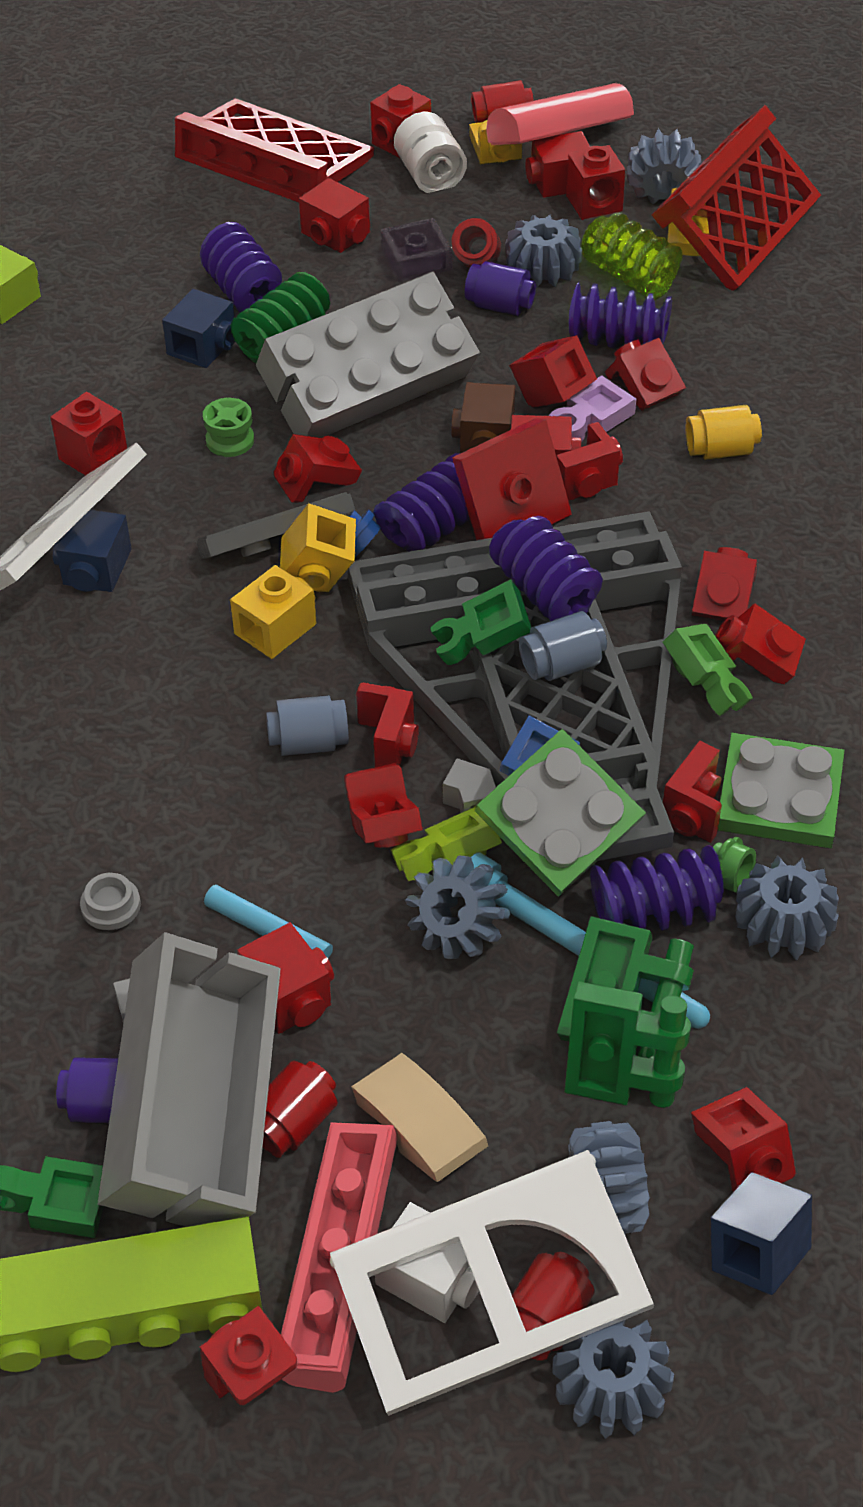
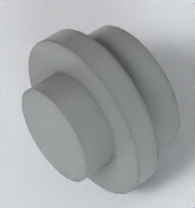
(110, 901)

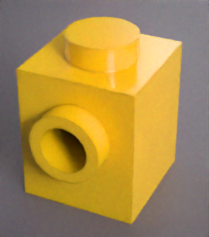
(319, 547)
(273, 611)

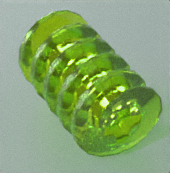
(632, 254)

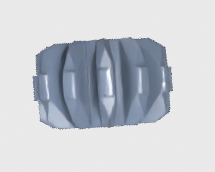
(661, 164)
(544, 248)
(787, 907)
(473, 920)
(619, 1167)
(599, 1390)

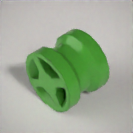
(228, 427)

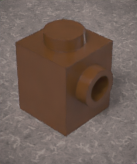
(484, 413)

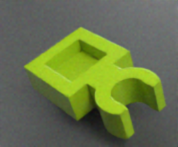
(456, 836)

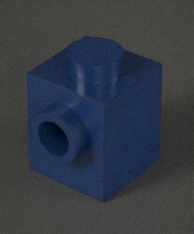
(199, 328)
(93, 551)
(761, 1233)

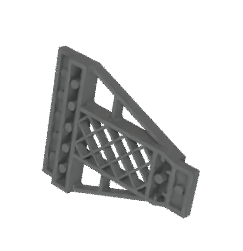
(413, 590)

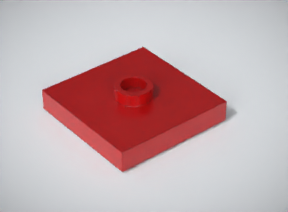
(512, 479)

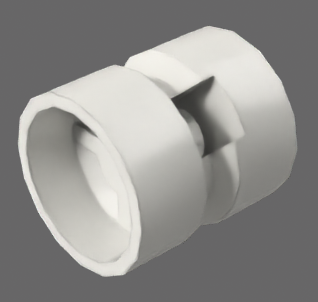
(430, 152)

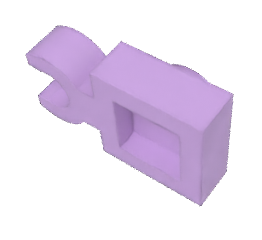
(599, 403)

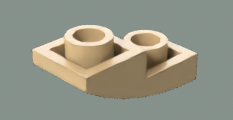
(427, 1120)

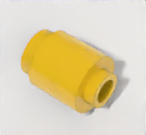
(723, 432)

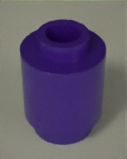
(500, 288)
(87, 1089)

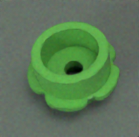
(735, 862)

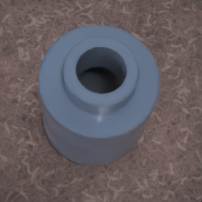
(563, 646)
(308, 725)

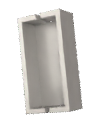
(367, 357)
(191, 1085)

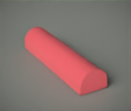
(559, 114)
(342, 1212)

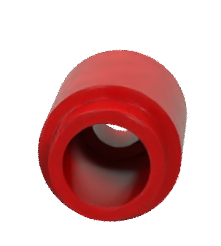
(498, 96)
(470, 231)
(297, 1105)
(551, 1290)

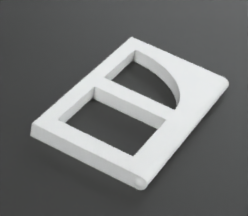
(65, 515)
(559, 1198)

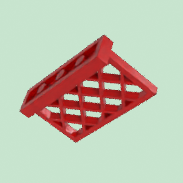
(266, 156)
(711, 179)

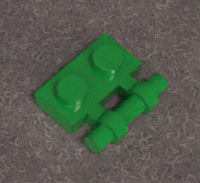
(618, 959)
(604, 1042)

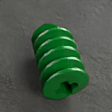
(288, 306)

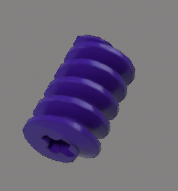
(238, 265)
(617, 318)
(424, 509)
(545, 567)
(659, 888)

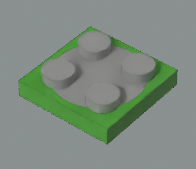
(781, 790)
(560, 812)

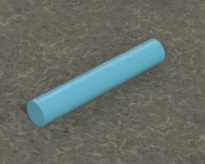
(254, 916)

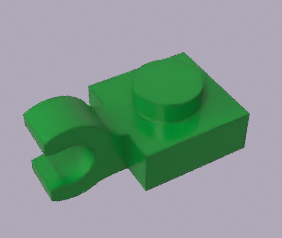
(58, 1198)

